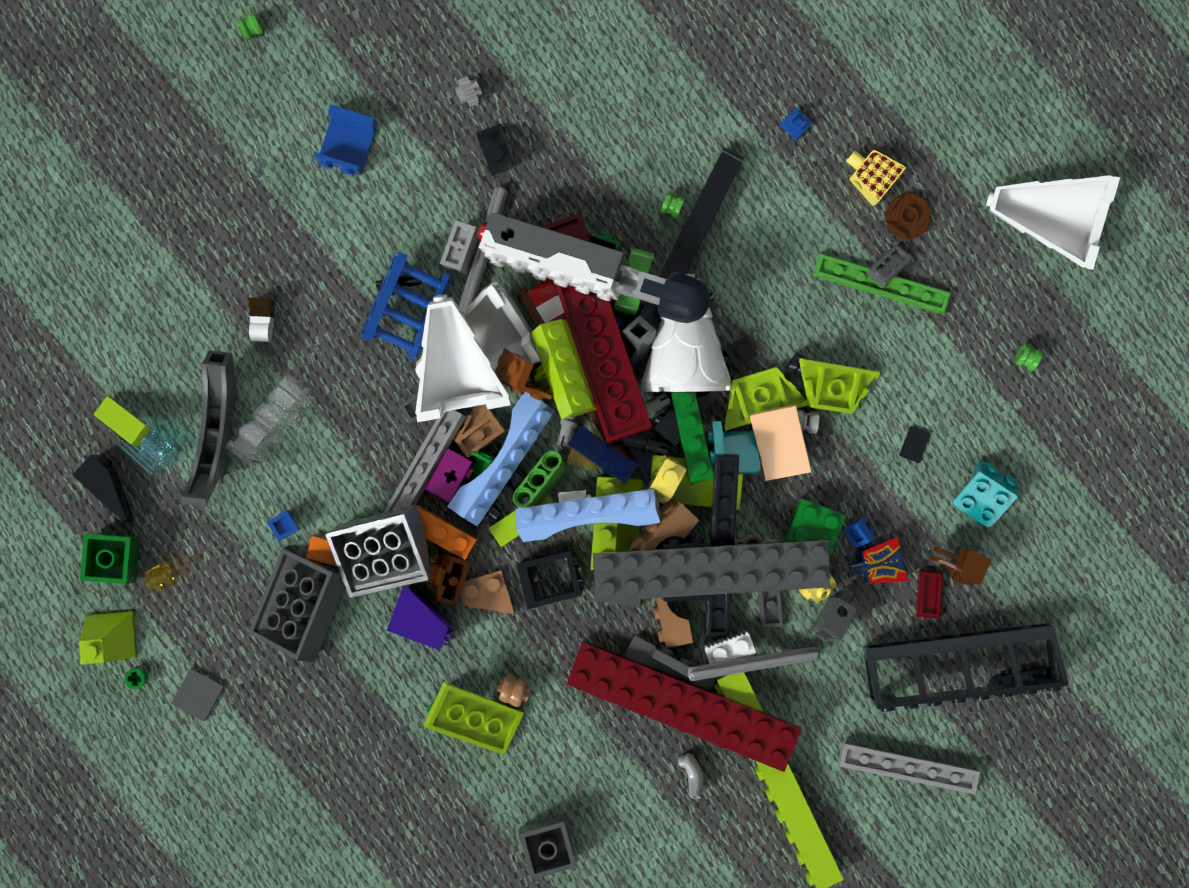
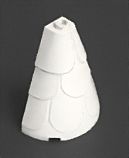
(1059, 213)
(498, 326)
(686, 358)
(454, 365)

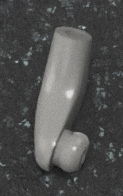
(694, 773)

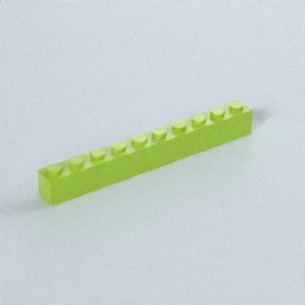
(789, 799)

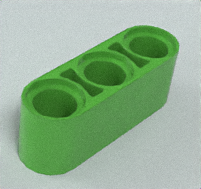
(641, 261)
(540, 471)

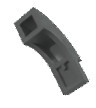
(638, 340)

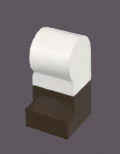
(261, 319)

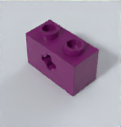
(450, 462)

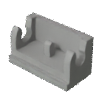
(460, 248)

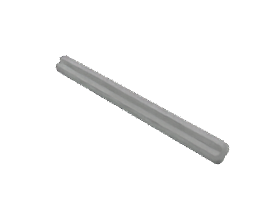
(479, 261)
(752, 663)

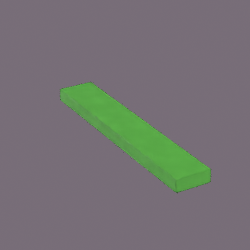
(898, 289)

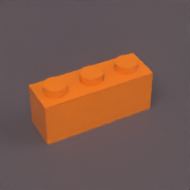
(447, 534)

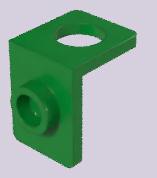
(606, 239)
(483, 461)

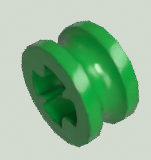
(132, 683)

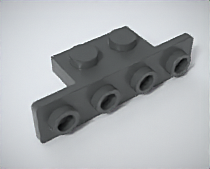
(663, 660)

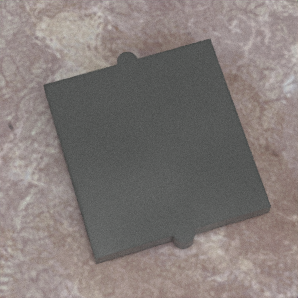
(197, 694)

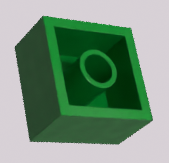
(813, 523)
(110, 558)

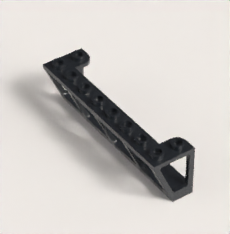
(961, 643)

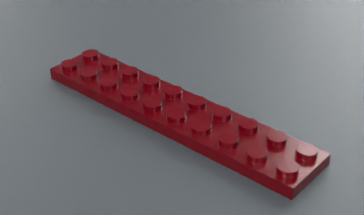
(602, 352)
(684, 706)

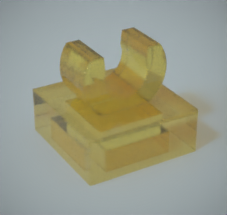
(158, 575)

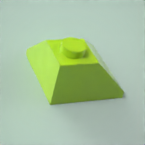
(107, 638)

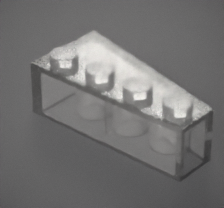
(271, 421)

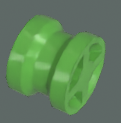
(249, 26)
(672, 205)
(1028, 357)

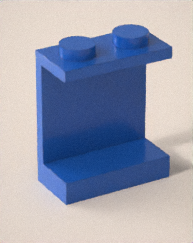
(346, 141)

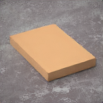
(780, 442)

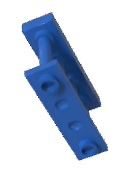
(382, 308)

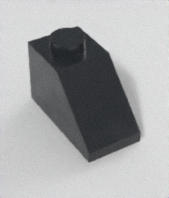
(494, 150)

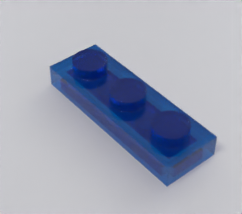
(603, 455)

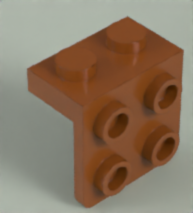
(515, 372)

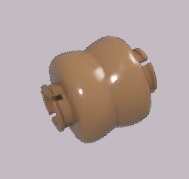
(513, 690)

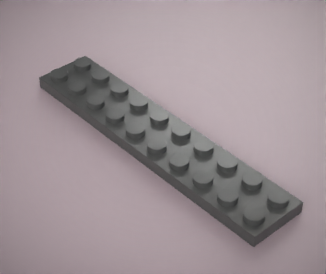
(711, 570)

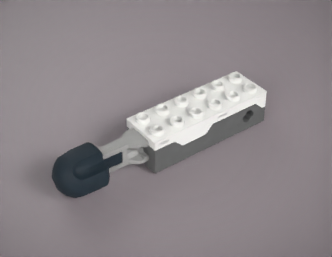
(588, 268)

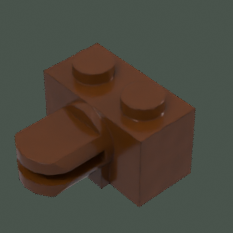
(965, 565)
(446, 578)

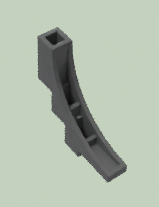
(215, 430)

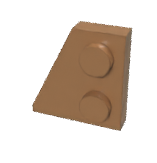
(479, 431)
(487, 593)

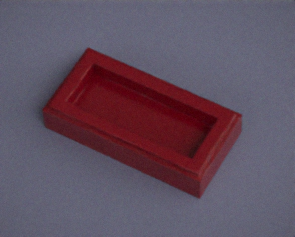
(929, 594)

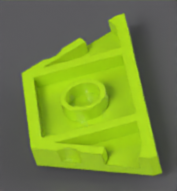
(835, 385)
(760, 393)

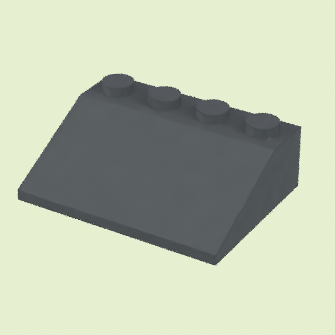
(381, 551)
(298, 606)

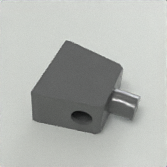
(830, 624)

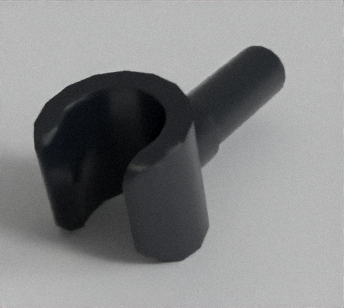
(493, 513)

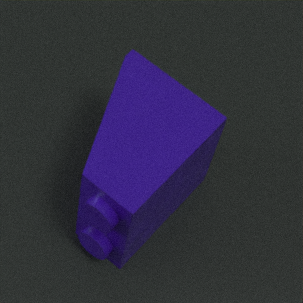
(420, 619)

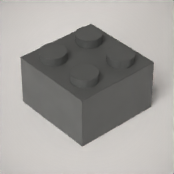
(548, 847)

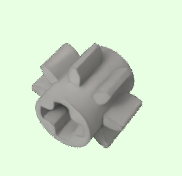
(468, 91)

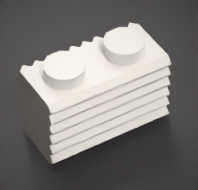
(729, 648)

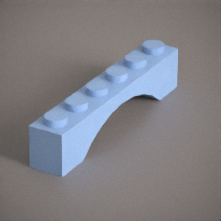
(477, 496)
(629, 508)

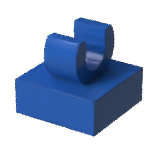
(796, 124)
(283, 525)
(859, 532)

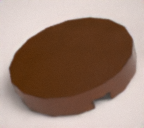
(901, 219)

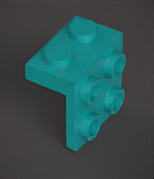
(735, 442)
(987, 494)

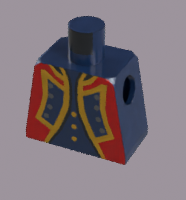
(880, 562)

